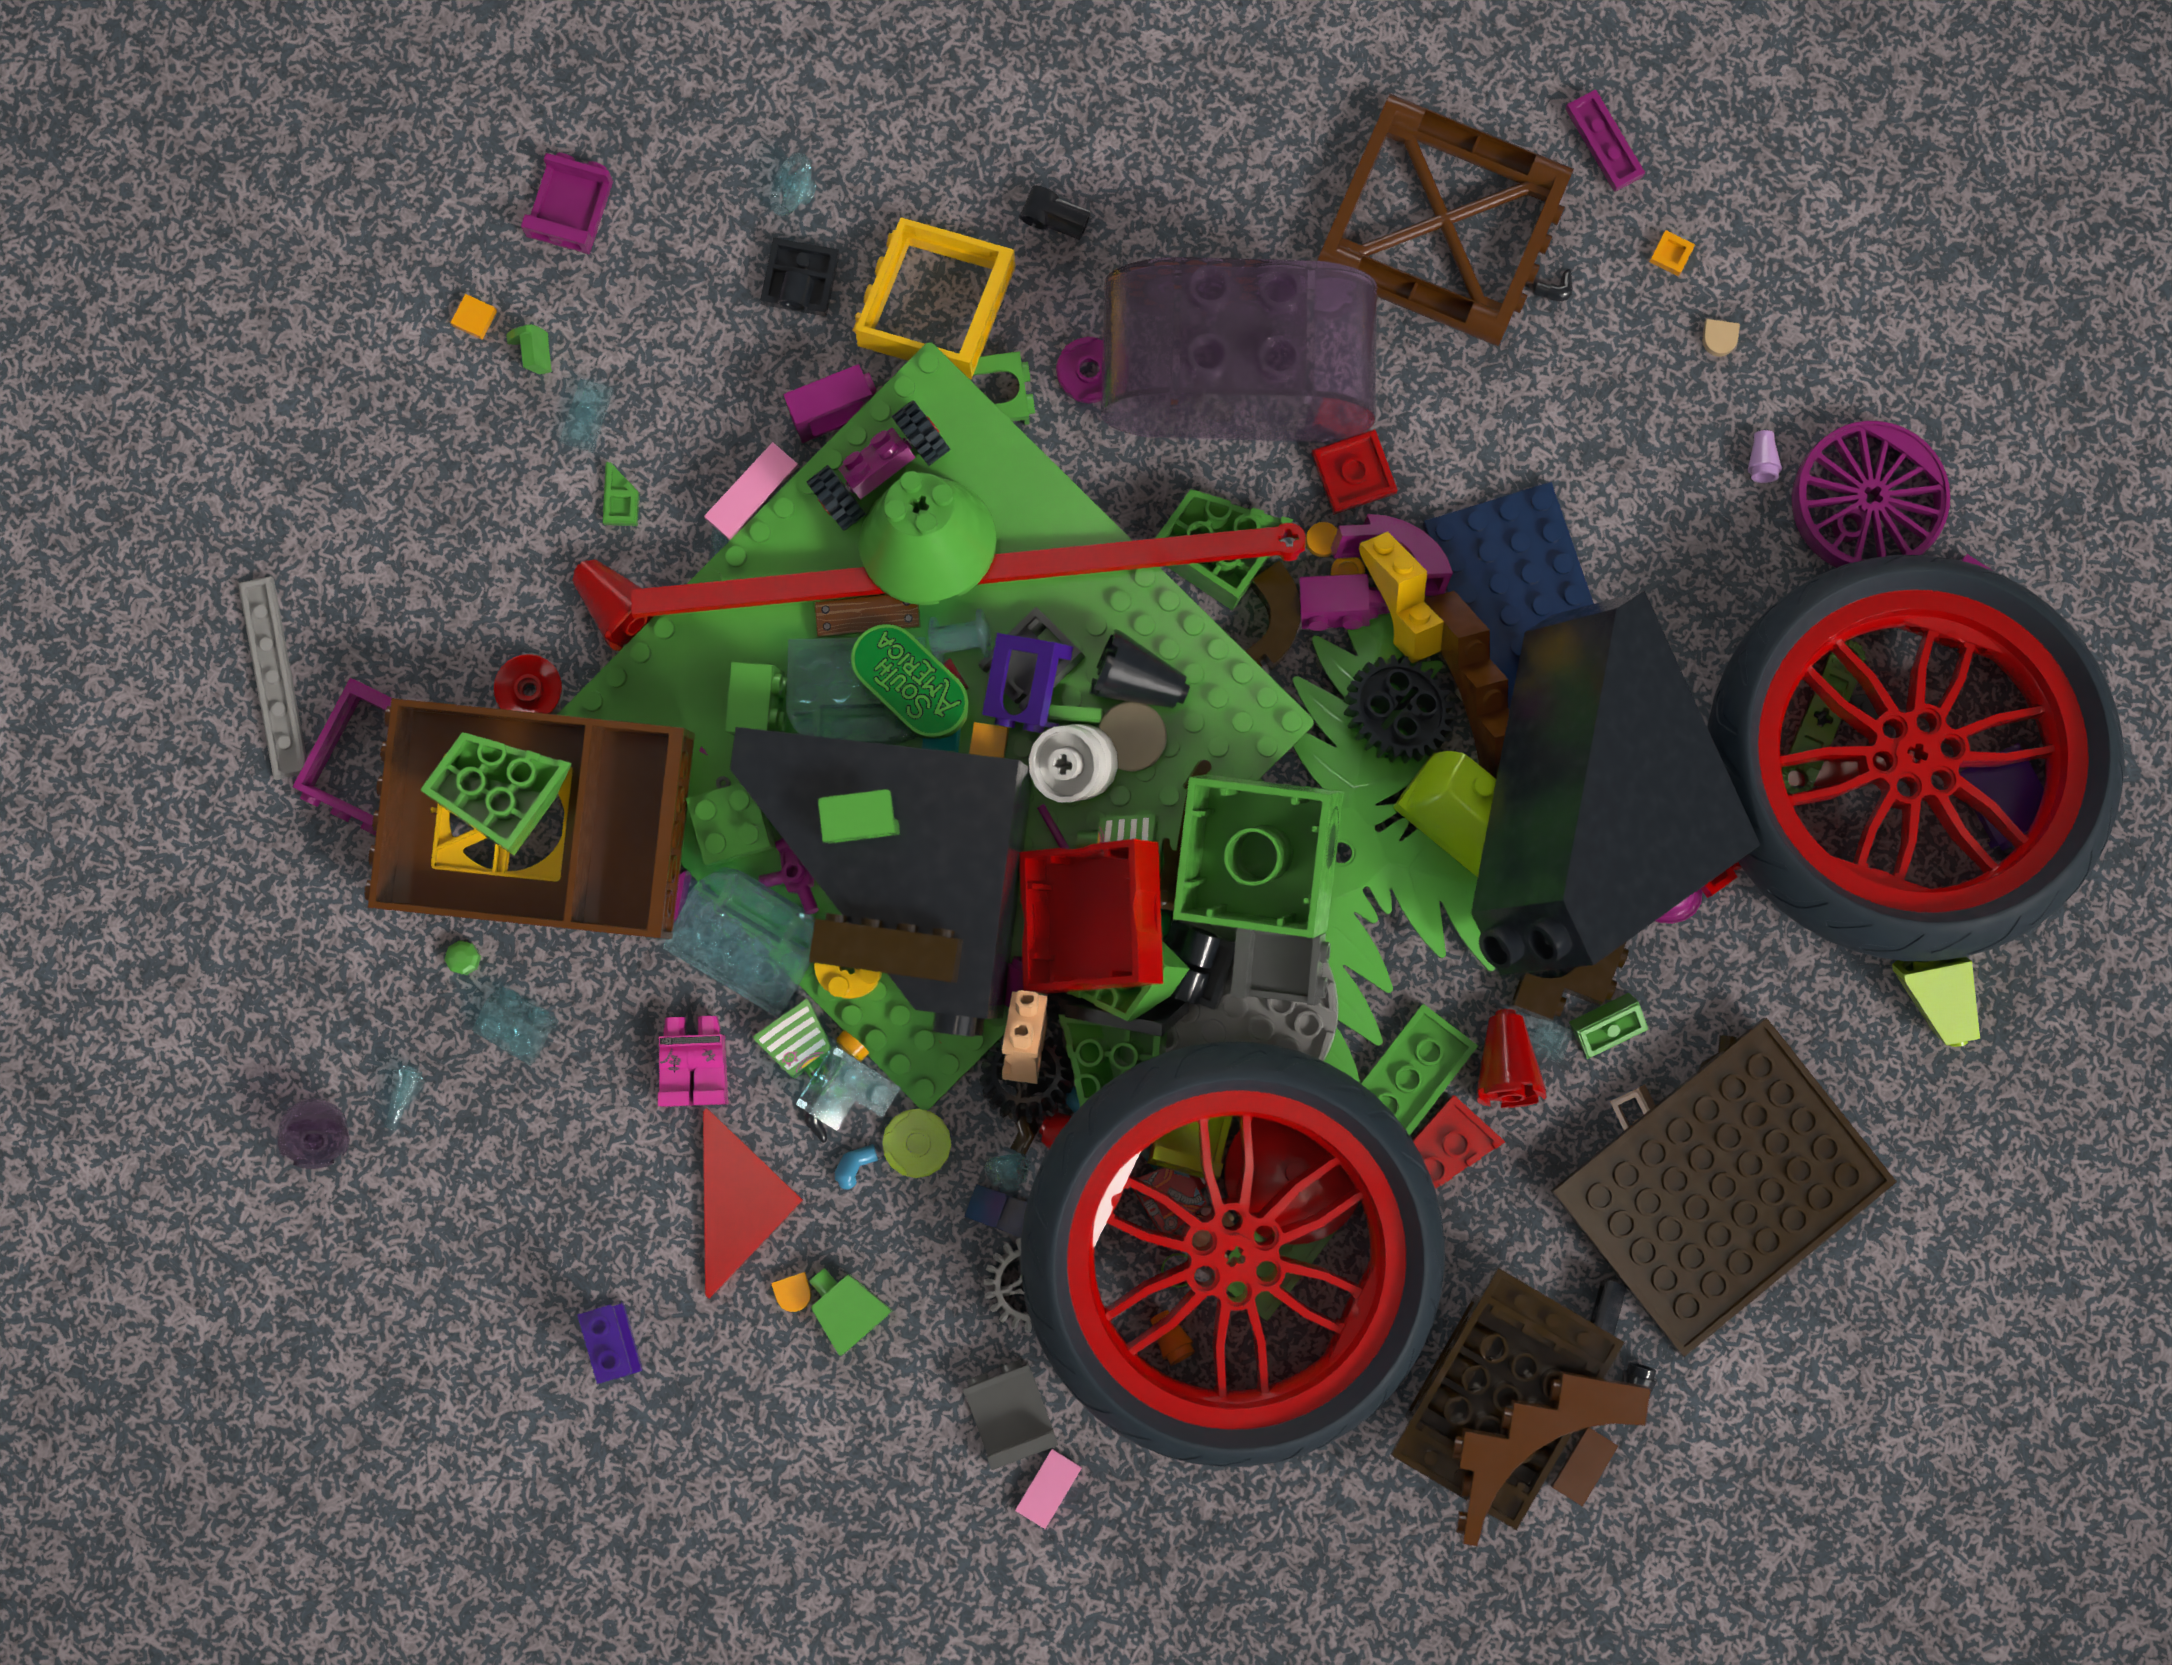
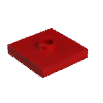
(1354, 471)

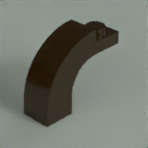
(1283, 605)

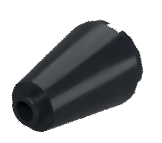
(1137, 675)

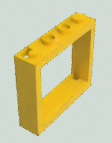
(945, 243)

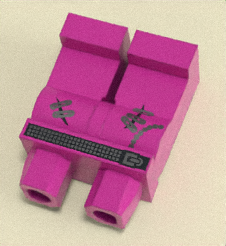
(686, 1054)

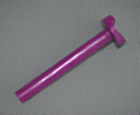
(1052, 826)

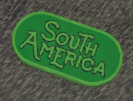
(910, 681)

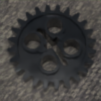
(1424, 729)

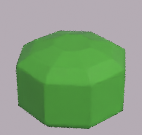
(462, 957)

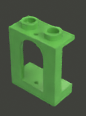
(1023, 403)

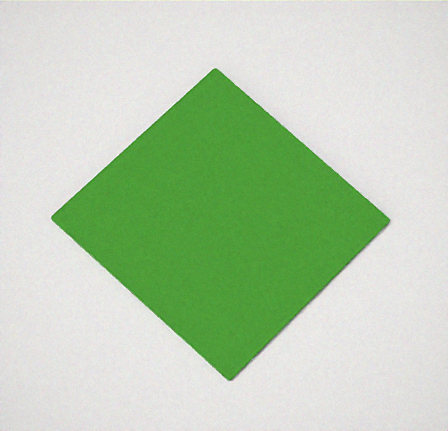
(681, 666)

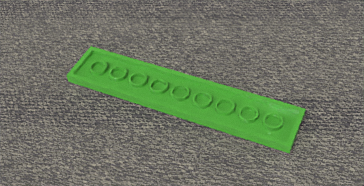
(1408, 1083)

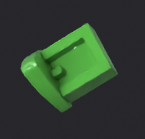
(533, 347)

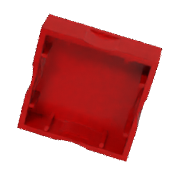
(1091, 917)

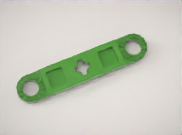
(1809, 734)

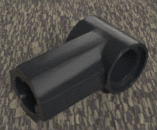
(1049, 211)

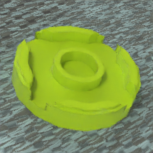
(927, 1151)

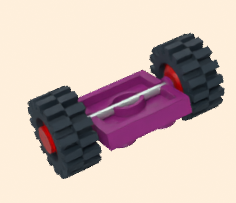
(877, 463)

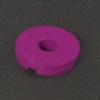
(1068, 369)

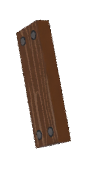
(863, 613)

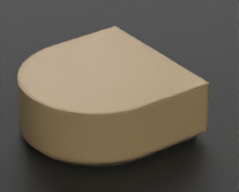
(1720, 337)

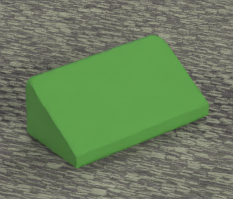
(1609, 1025)

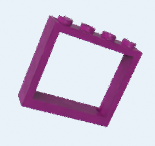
(325, 745)

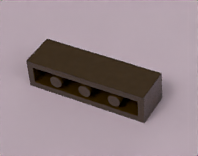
(886, 950)

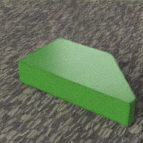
(620, 499)

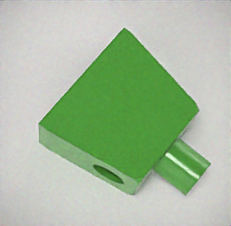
(846, 1309)

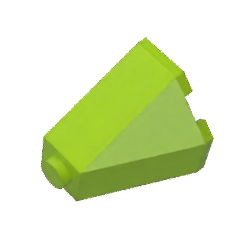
(1943, 996)

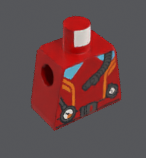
(1180, 1187)

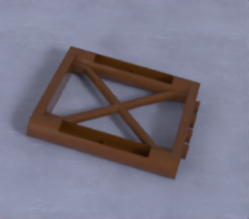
(1534, 173)

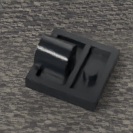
(799, 277)

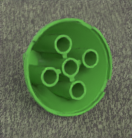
(927, 539)

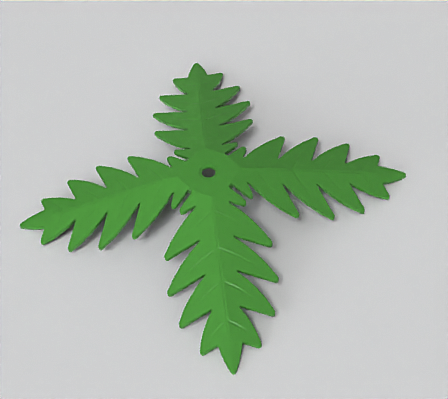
(1412, 868)

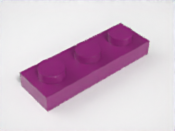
(1605, 140)

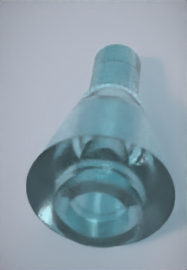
(404, 1088)

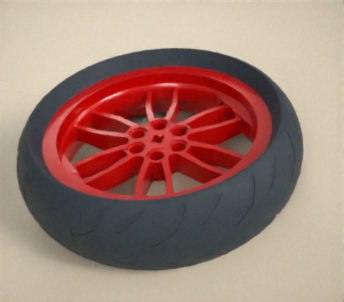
(1959, 609)
(1379, 1326)

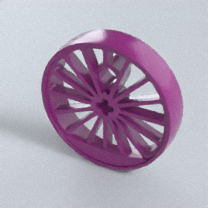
(1859, 487)

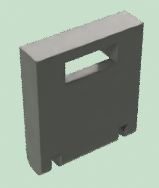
(1023, 664)

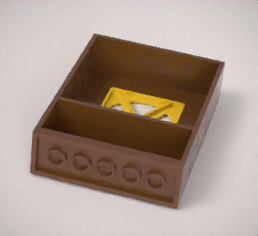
(618, 837)

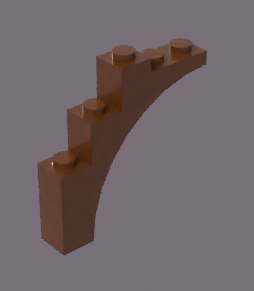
(1478, 679)
(1492, 1457)

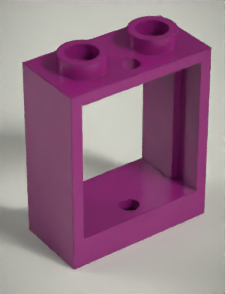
(829, 402)

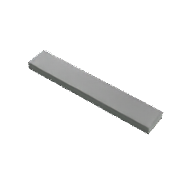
(273, 677)

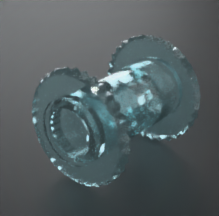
(960, 636)

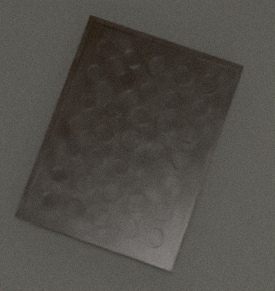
(1723, 1186)

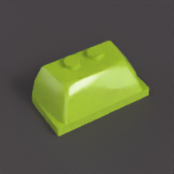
(1451, 805)

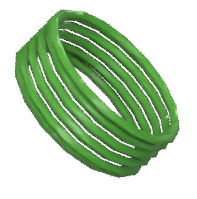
(1162, 1268)

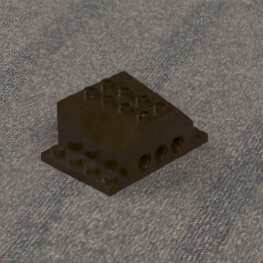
(1500, 1352)

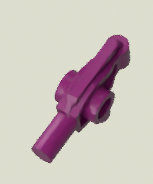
(794, 876)

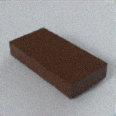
(1584, 1466)

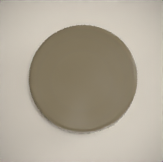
(1136, 735)

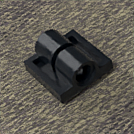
(1209, 962)

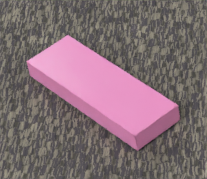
(751, 491)

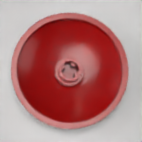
(1278, 1158)

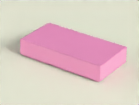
(1048, 1488)

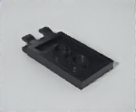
(1154, 1021)

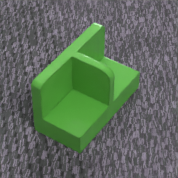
(857, 816)

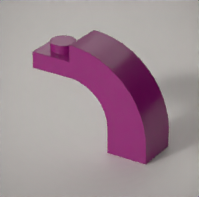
(1412, 538)

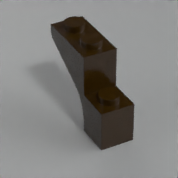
(1592, 983)

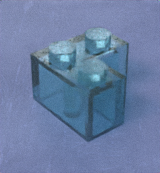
(842, 1082)

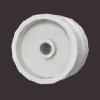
(1073, 762)

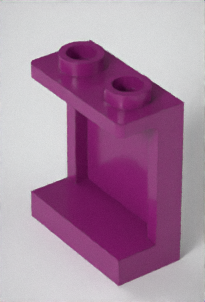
(569, 203)

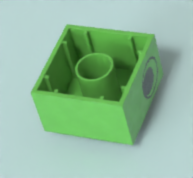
(1258, 855)

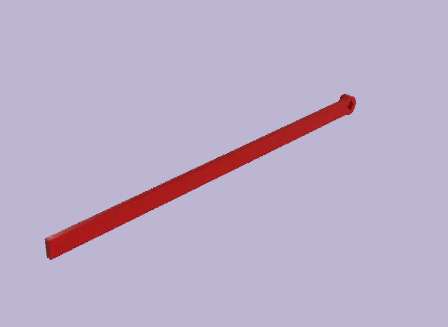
(1004, 568)

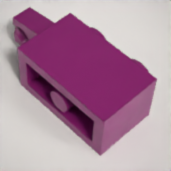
(1339, 602)

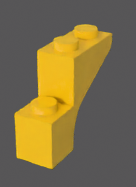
(1403, 587)

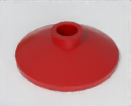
(523, 671)

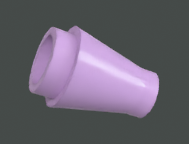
(1764, 458)

